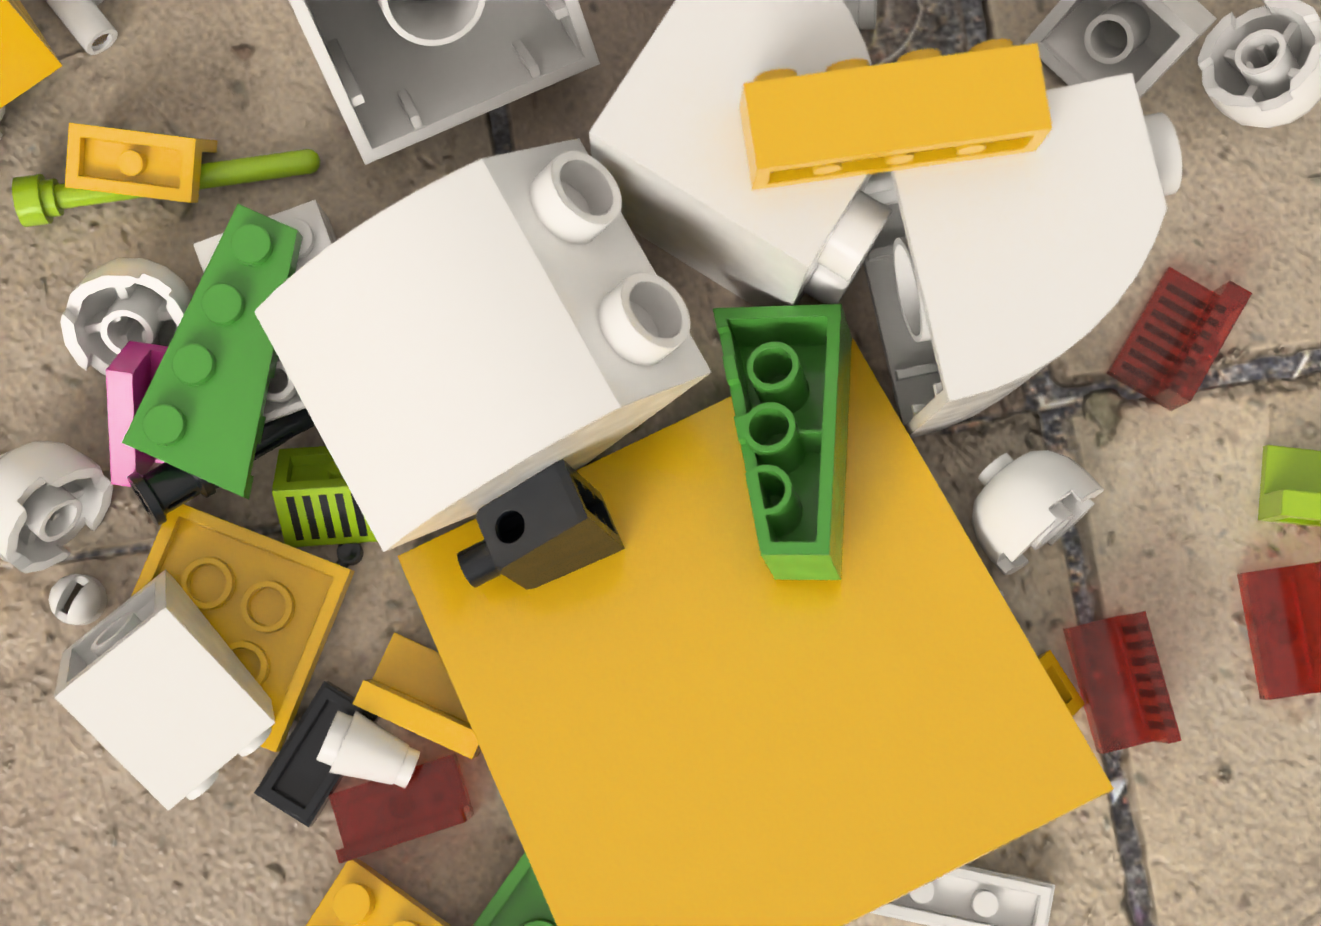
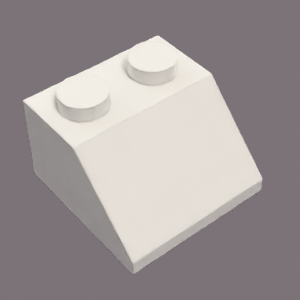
(1118, 37)

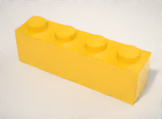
(894, 114)

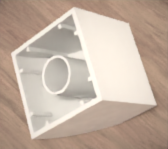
(437, 63)
(683, 161)
(1015, 254)
(480, 337)

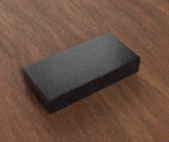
(296, 779)

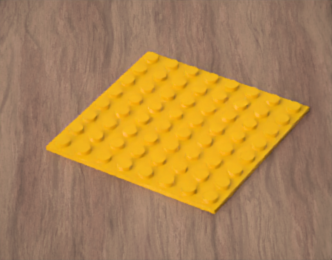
(747, 740)

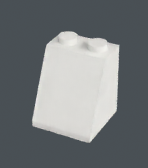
(164, 692)

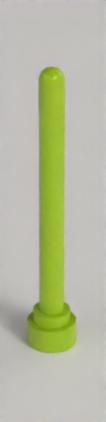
(42, 199)

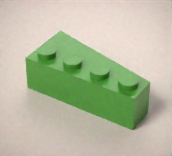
(792, 423)

